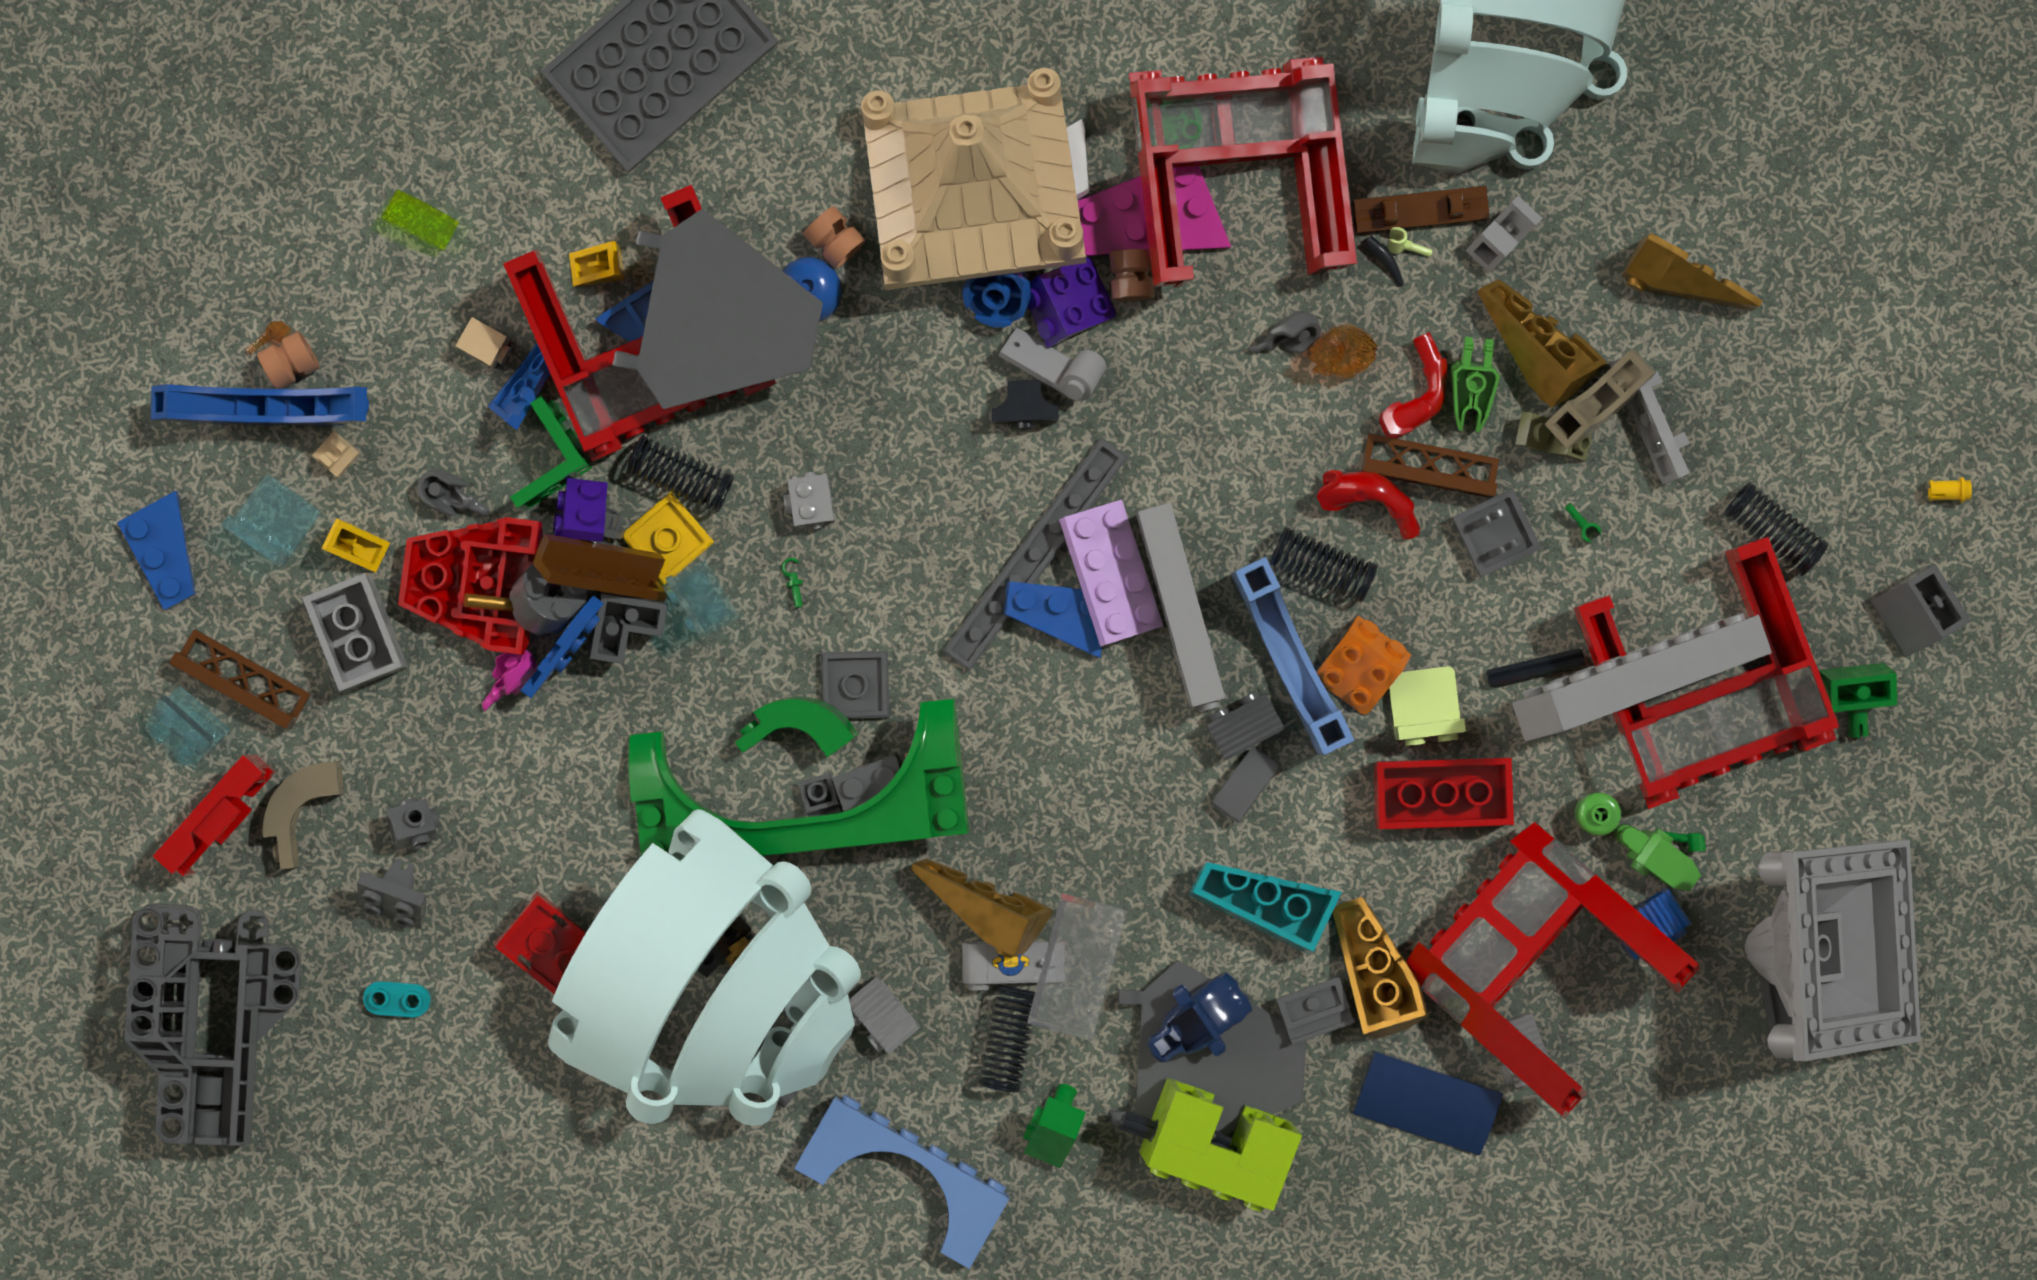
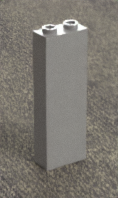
(1180, 607)

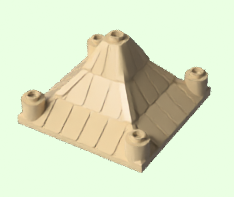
(973, 183)

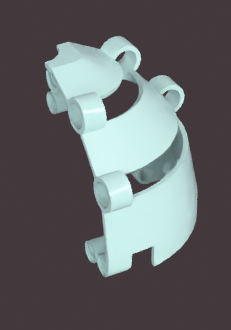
(1507, 80)
(652, 944)

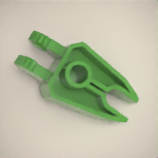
(1473, 384)
(1656, 856)

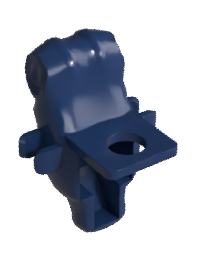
(1200, 1019)

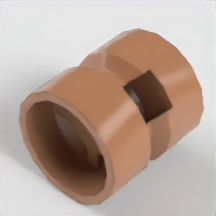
(834, 237)
(1131, 274)
(288, 360)

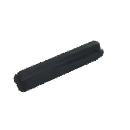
(1535, 667)

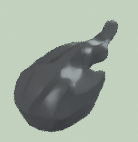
(1296, 331)
(445, 490)

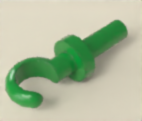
(793, 584)

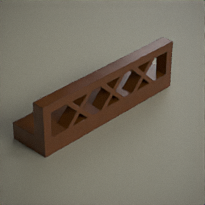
(1428, 477)
(600, 567)
(234, 690)

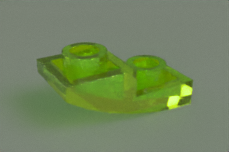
(419, 219)

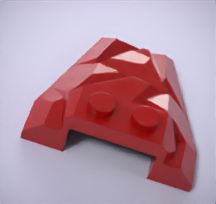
(471, 561)

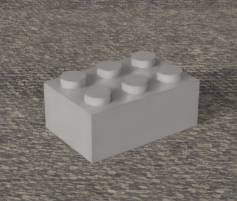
(355, 632)

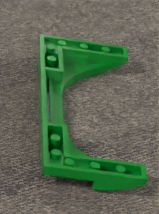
(918, 803)

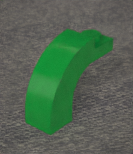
(813, 716)

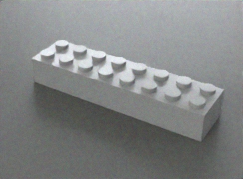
(1640, 675)

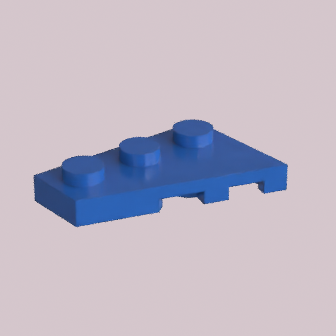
(521, 389)
(160, 547)
(1054, 611)
(569, 641)

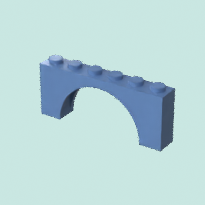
(1312, 702)
(970, 1200)

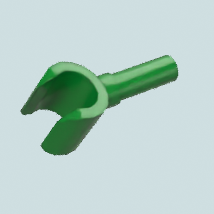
(1582, 522)
(1694, 841)

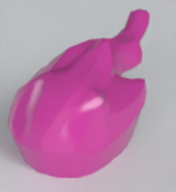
(514, 673)

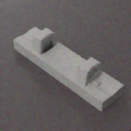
(1656, 432)

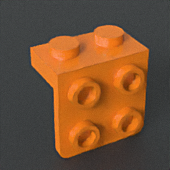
(1363, 665)

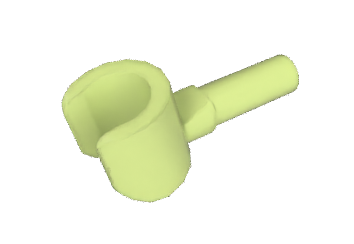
(1398, 246)

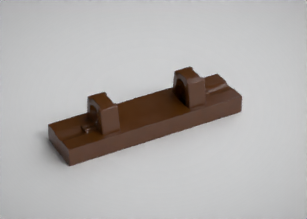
(1421, 209)

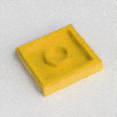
(672, 533)

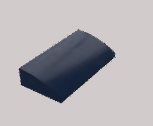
(1427, 1102)

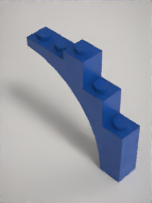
(259, 406)

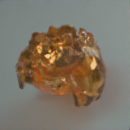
(1343, 352)

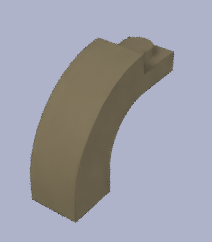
(1601, 401)
(290, 799)

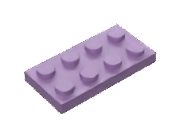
(1111, 572)

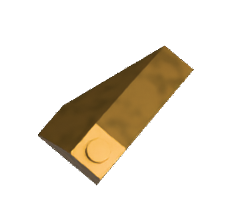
(1665, 270)
(1546, 356)
(998, 919)
(1380, 979)

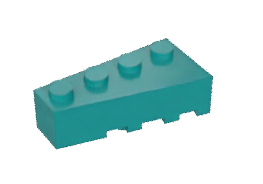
(1268, 903)

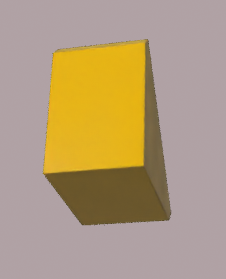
(597, 264)
(355, 545)

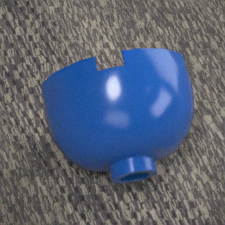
(819, 280)
(998, 298)

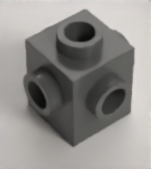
(412, 824)

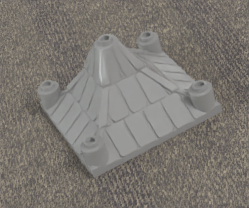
(1840, 949)

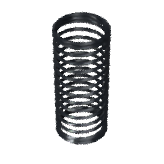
(644, 446)
(1745, 495)
(1282, 542)
(1005, 1085)

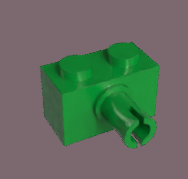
(1857, 690)
(1054, 1127)

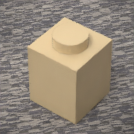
(484, 343)

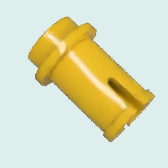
(1950, 490)

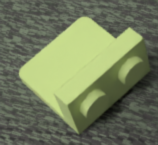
(1426, 706)

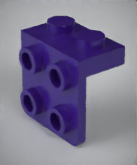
(1069, 301)
(581, 510)

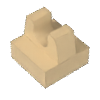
(336, 454)

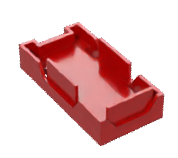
(215, 815)
(541, 941)

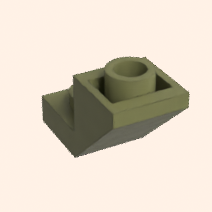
(1536, 436)

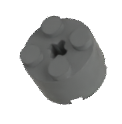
(543, 605)

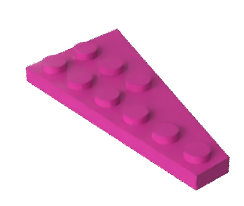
(1117, 217)

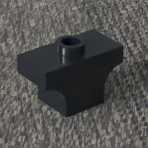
(1025, 406)

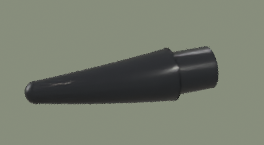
(1383, 254)

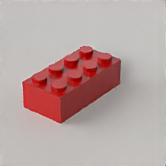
(1443, 793)

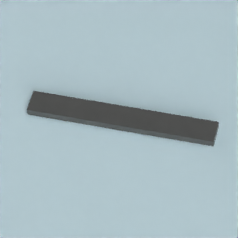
(1035, 552)

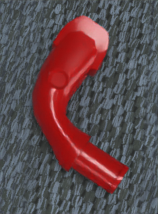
(1403, 418)
(1363, 486)

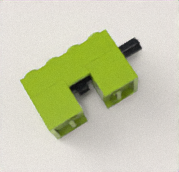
(1185, 1145)

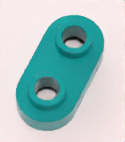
(396, 999)

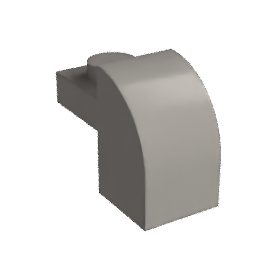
(1504, 234)

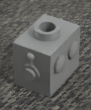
(809, 501)

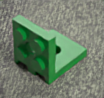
(570, 446)

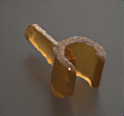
(275, 329)

